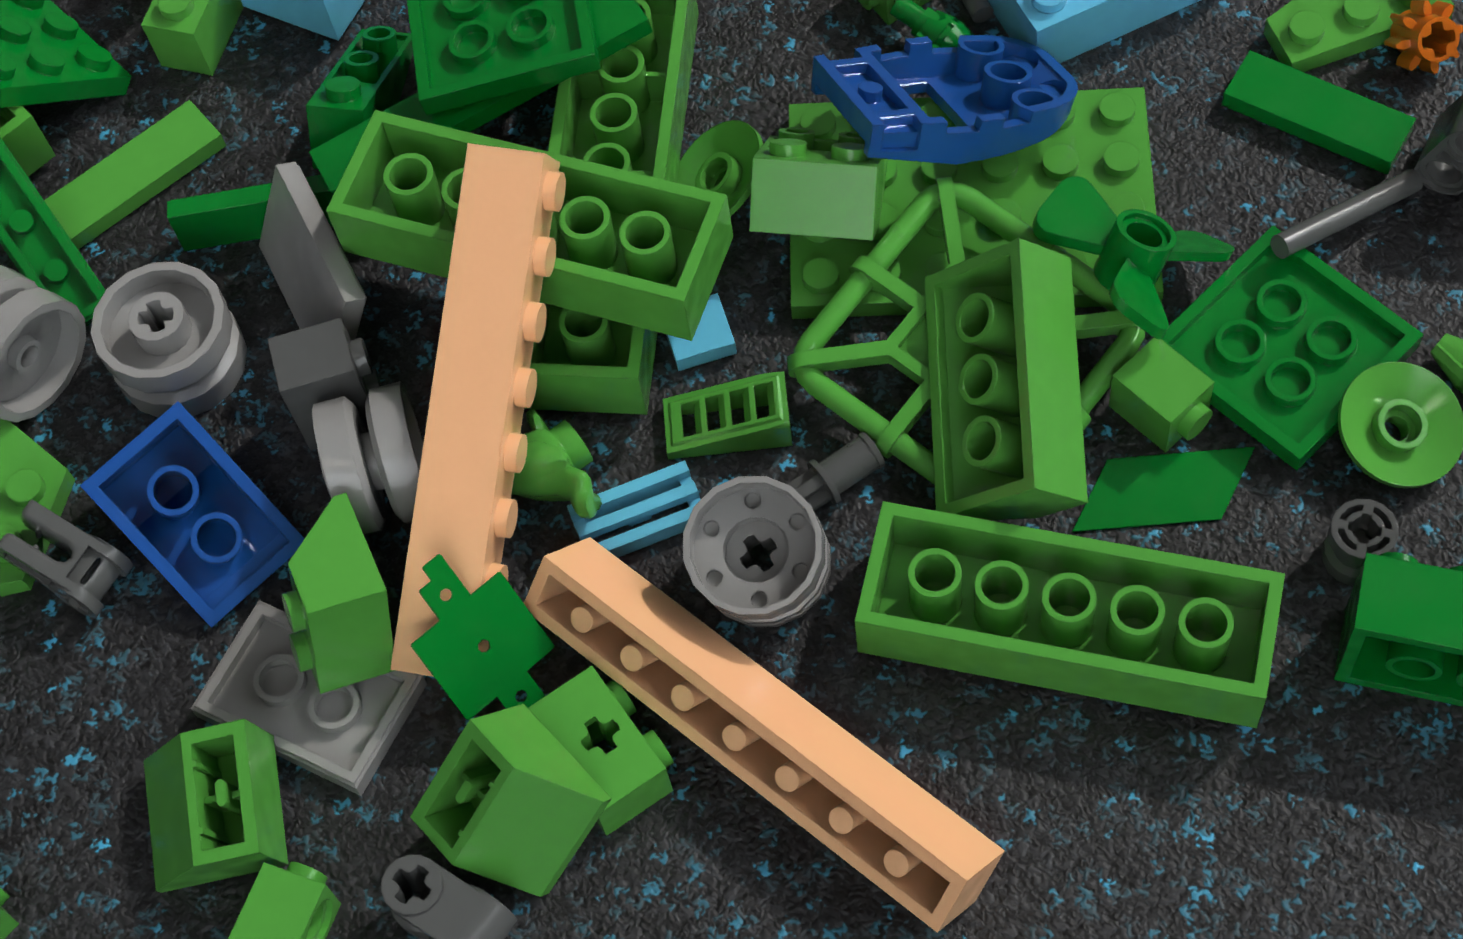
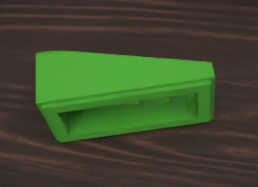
(745, 393)

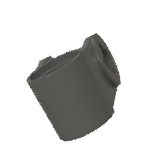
(451, 907)

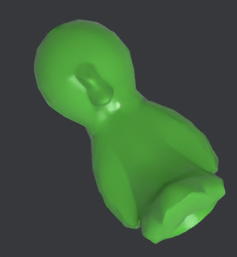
(555, 467)

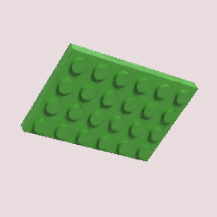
(1099, 141)

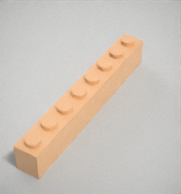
(481, 379)
(764, 732)

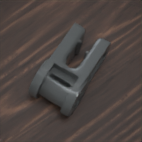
(69, 577)

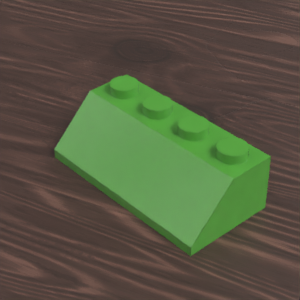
(1005, 385)

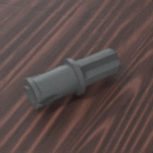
(838, 471)

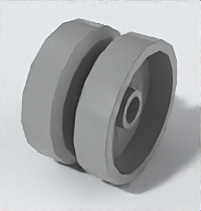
(169, 338)
(38, 346)
(371, 460)

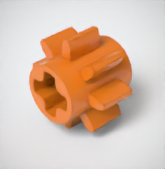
(1424, 35)

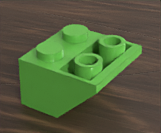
(816, 186)
(510, 802)
(214, 805)

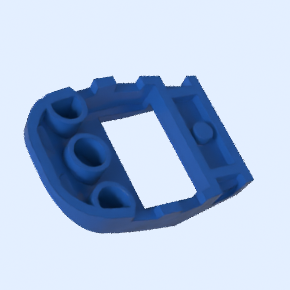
(990, 86)

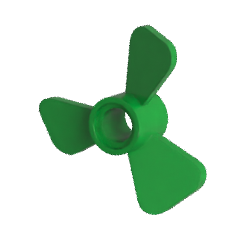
(1128, 246)

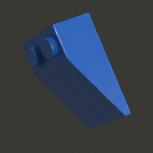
(193, 514)

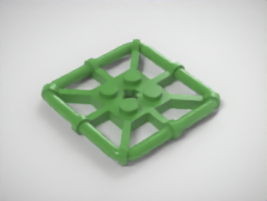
(908, 344)

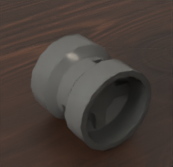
(1345, 551)

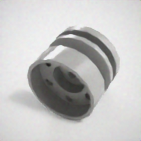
(733, 522)

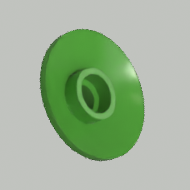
(722, 161)
(1422, 411)

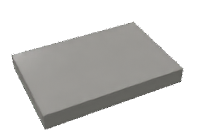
(307, 255)
(329, 733)

